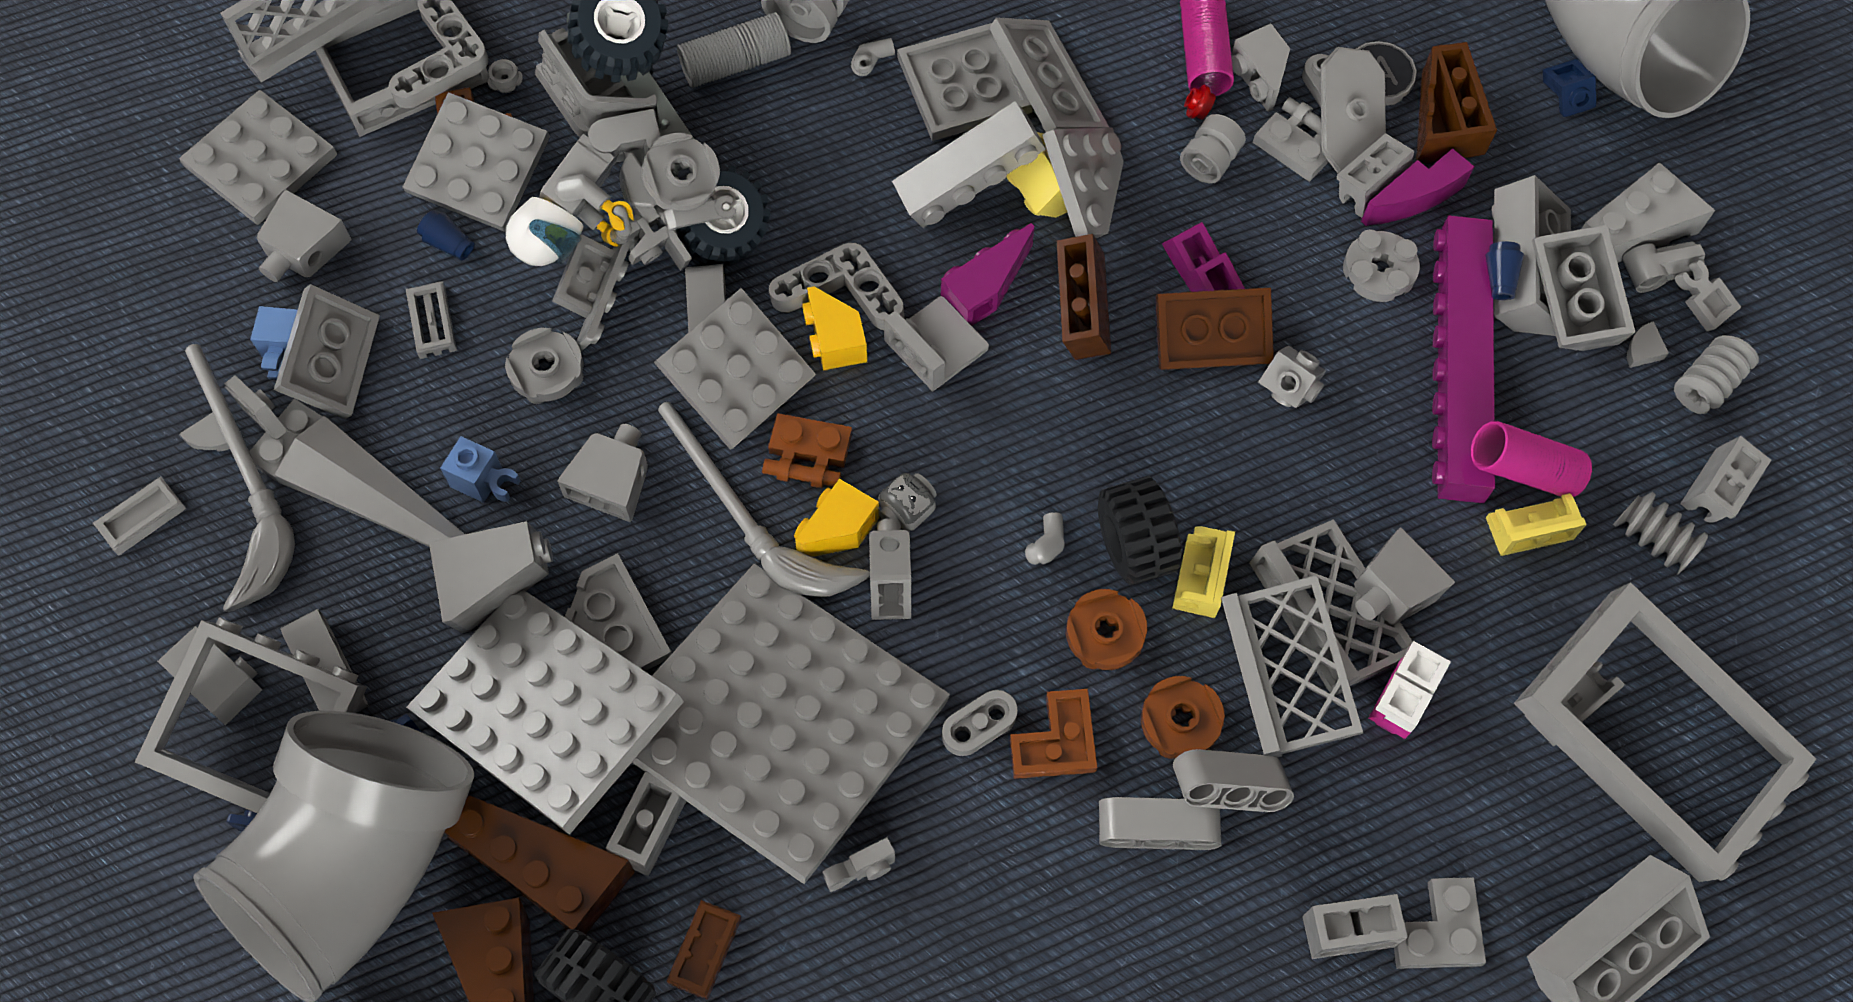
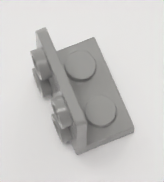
(934, 342)

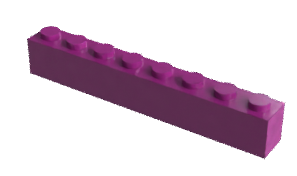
(1464, 356)

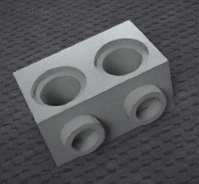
(1354, 926)

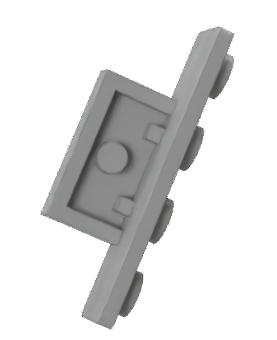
(589, 284)

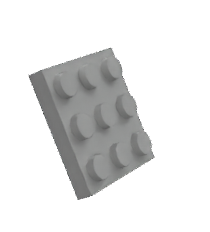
(960, 81)
(258, 156)
(476, 161)
(735, 368)

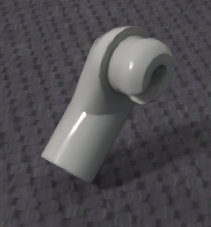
(869, 53)
(1050, 544)

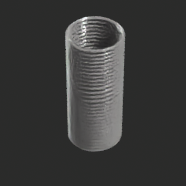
(723, 52)

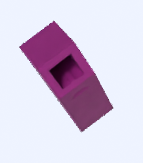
(982, 282)

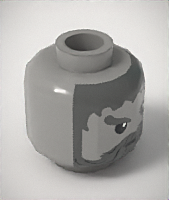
(908, 500)

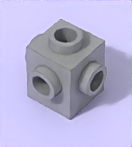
(1293, 377)

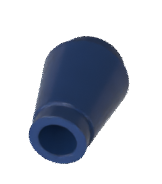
(445, 235)
(1504, 268)

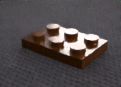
(1214, 328)

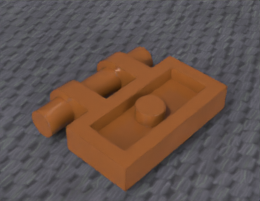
(807, 441)

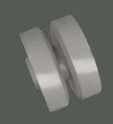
(806, 19)

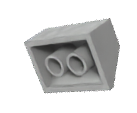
(1584, 288)

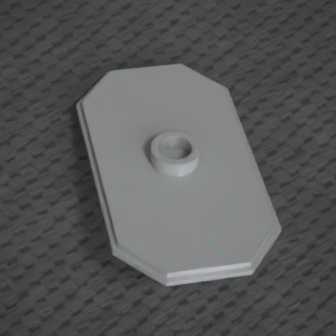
(1351, 105)

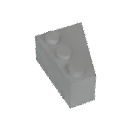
(1652, 212)

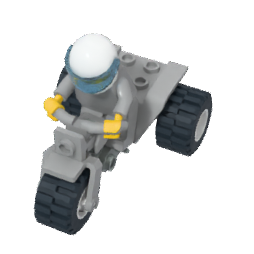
(607, 94)

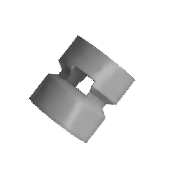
(1213, 148)

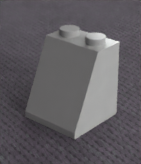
(484, 569)

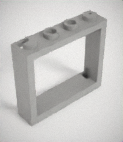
(380, 108)
(263, 647)

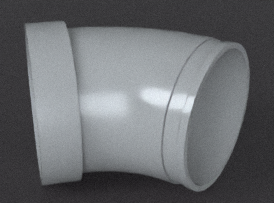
(1656, 51)
(335, 844)

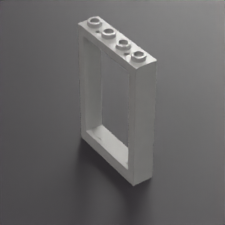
(1544, 708)

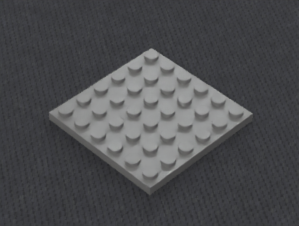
(785, 722)

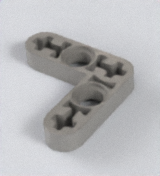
(451, 57)
(840, 274)

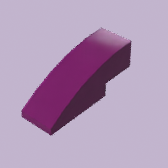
(1419, 189)
(1200, 262)

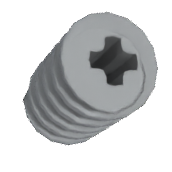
(1715, 374)
(1662, 531)

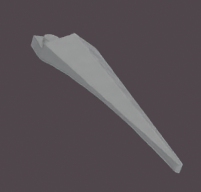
(334, 468)

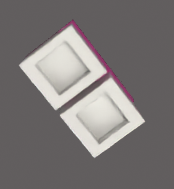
(1409, 690)

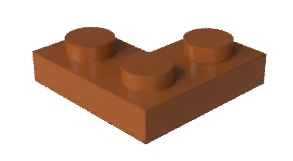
(1063, 749)

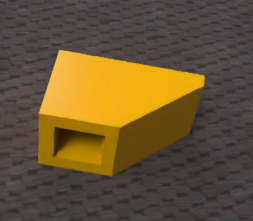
(837, 330)
(839, 522)

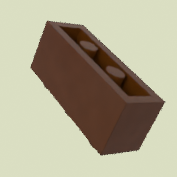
(1083, 297)

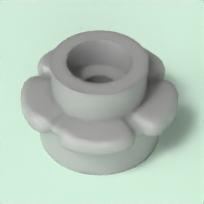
(504, 69)

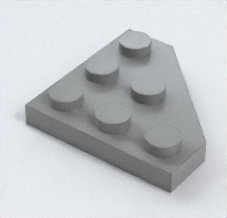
(1088, 175)
(616, 615)

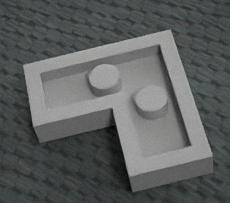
(1452, 936)

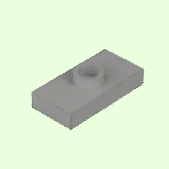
(257, 406)

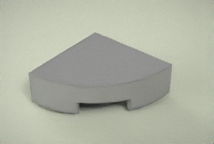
(1646, 346)
(205, 435)

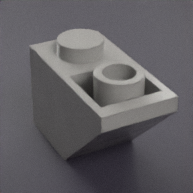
(1261, 63)

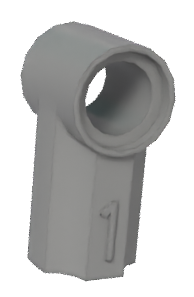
(1653, 267)

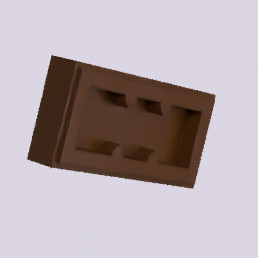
(704, 949)

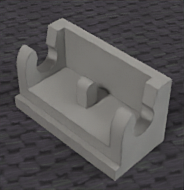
(1373, 171)
(1727, 479)
(1588, 695)

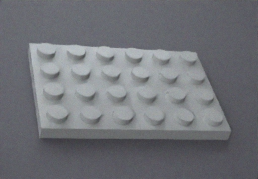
(545, 708)

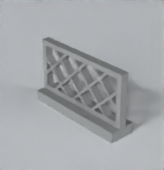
(296, 38)
(1275, 570)
(1255, 673)

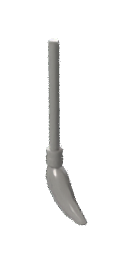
(273, 537)
(781, 564)

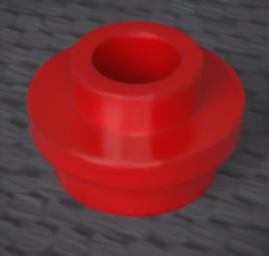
(1199, 102)

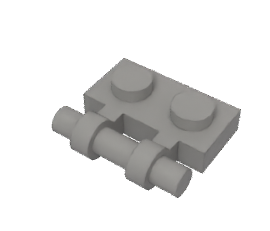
(1291, 144)

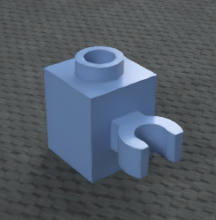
(271, 336)
(477, 471)

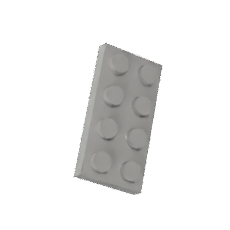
(1046, 74)

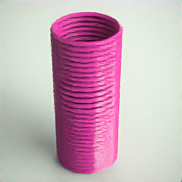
(1207, 45)
(1530, 459)

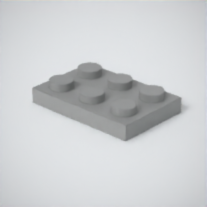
(327, 352)

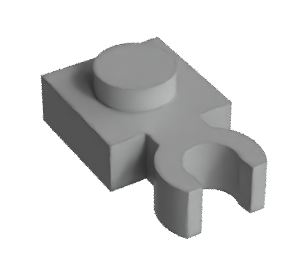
(1710, 300)
(870, 862)

